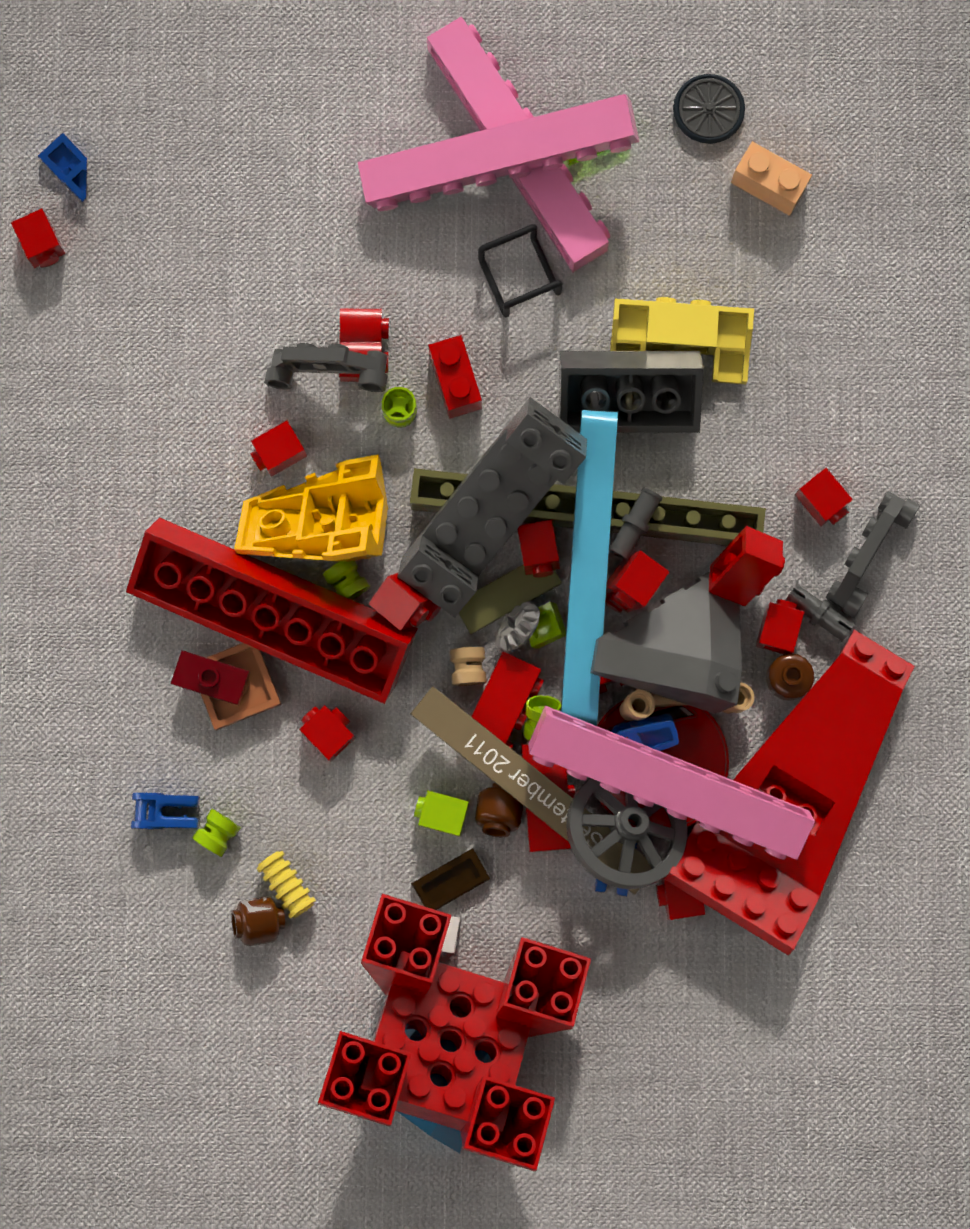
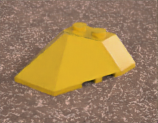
(322, 519)

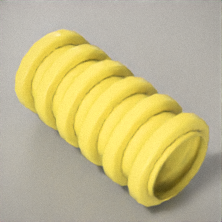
(286, 884)

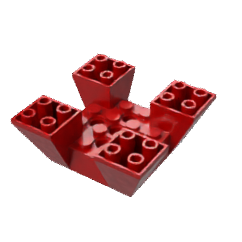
(480, 1097)

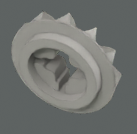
(517, 627)

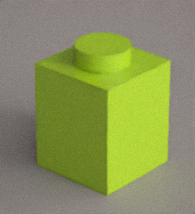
(441, 813)

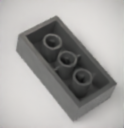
(646, 375)

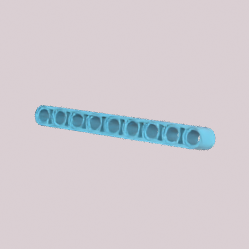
(589, 564)

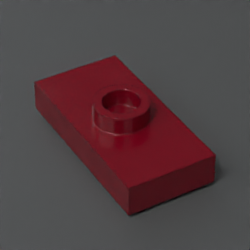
(210, 677)

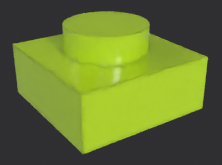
(549, 626)

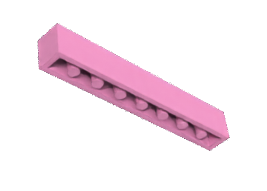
(494, 104)
(499, 152)
(670, 783)

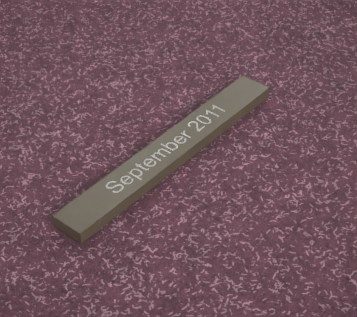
(512, 773)

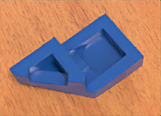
(67, 165)

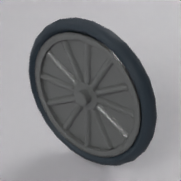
(709, 108)

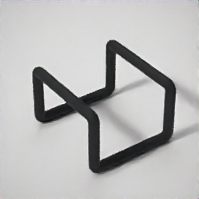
(555, 285)

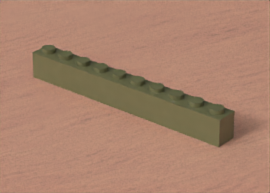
(672, 519)

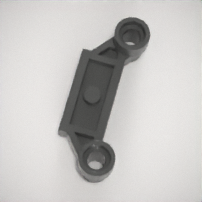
(330, 359)
(893, 511)

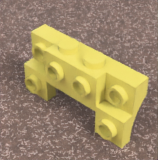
(687, 327)

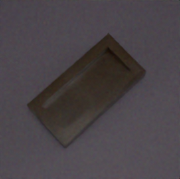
(451, 880)

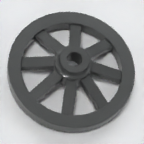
(625, 834)

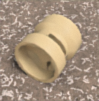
(468, 674)

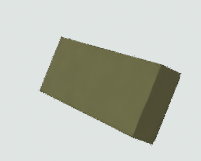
(502, 595)

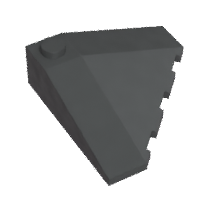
(679, 650)

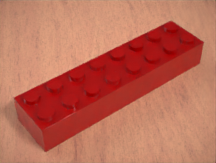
(270, 610)

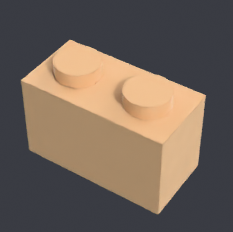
(771, 178)

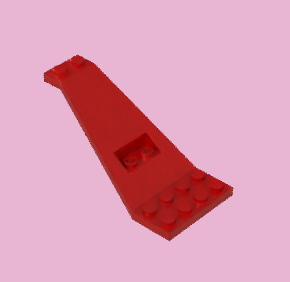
(812, 761)

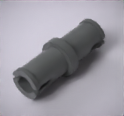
(635, 523)
(820, 613)

